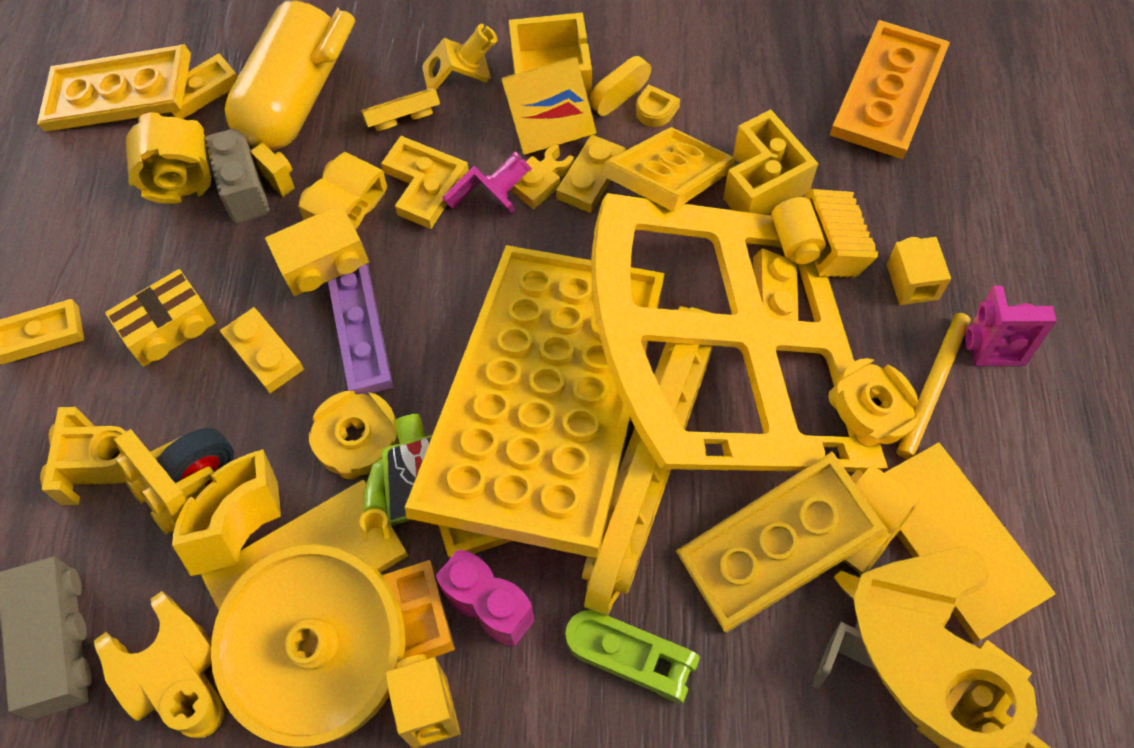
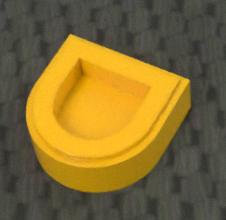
(656, 107)

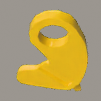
(920, 661)

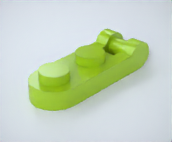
(630, 653)

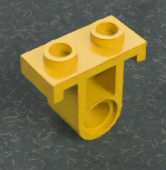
(79, 456)

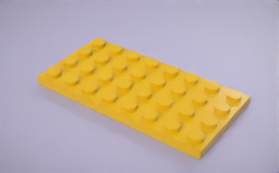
(532, 412)

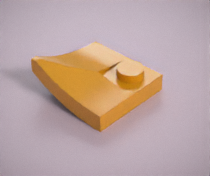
(422, 610)

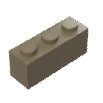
(43, 639)

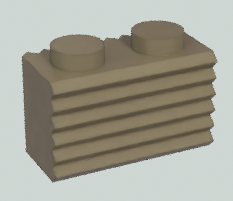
(236, 175)

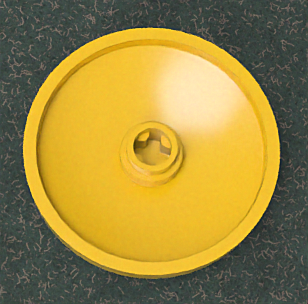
(307, 645)

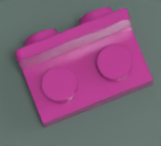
(1007, 333)

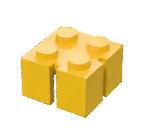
(549, 40)

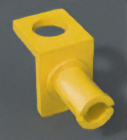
(464, 59)

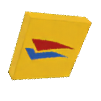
(549, 105)

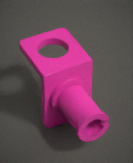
(497, 184)

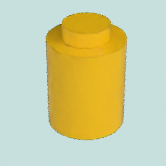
(798, 230)

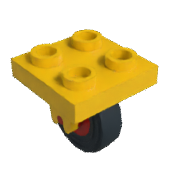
(172, 471)

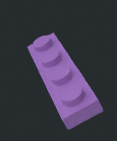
(360, 332)

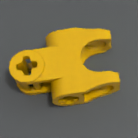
(166, 674)

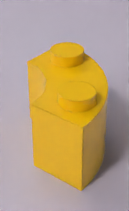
(226, 514)

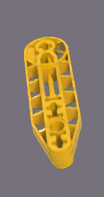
(642, 482)

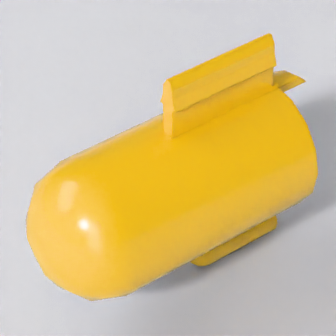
(286, 73)

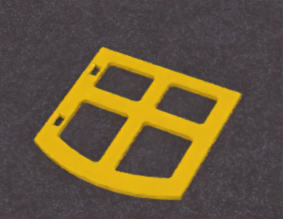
(748, 329)

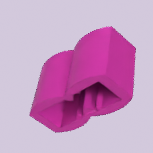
(495, 602)

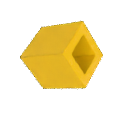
(918, 270)

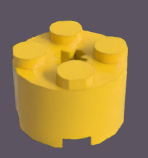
(167, 158)

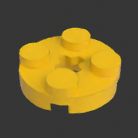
(870, 422)
(329, 430)

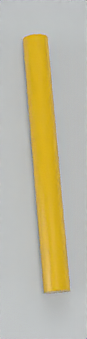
(934, 384)

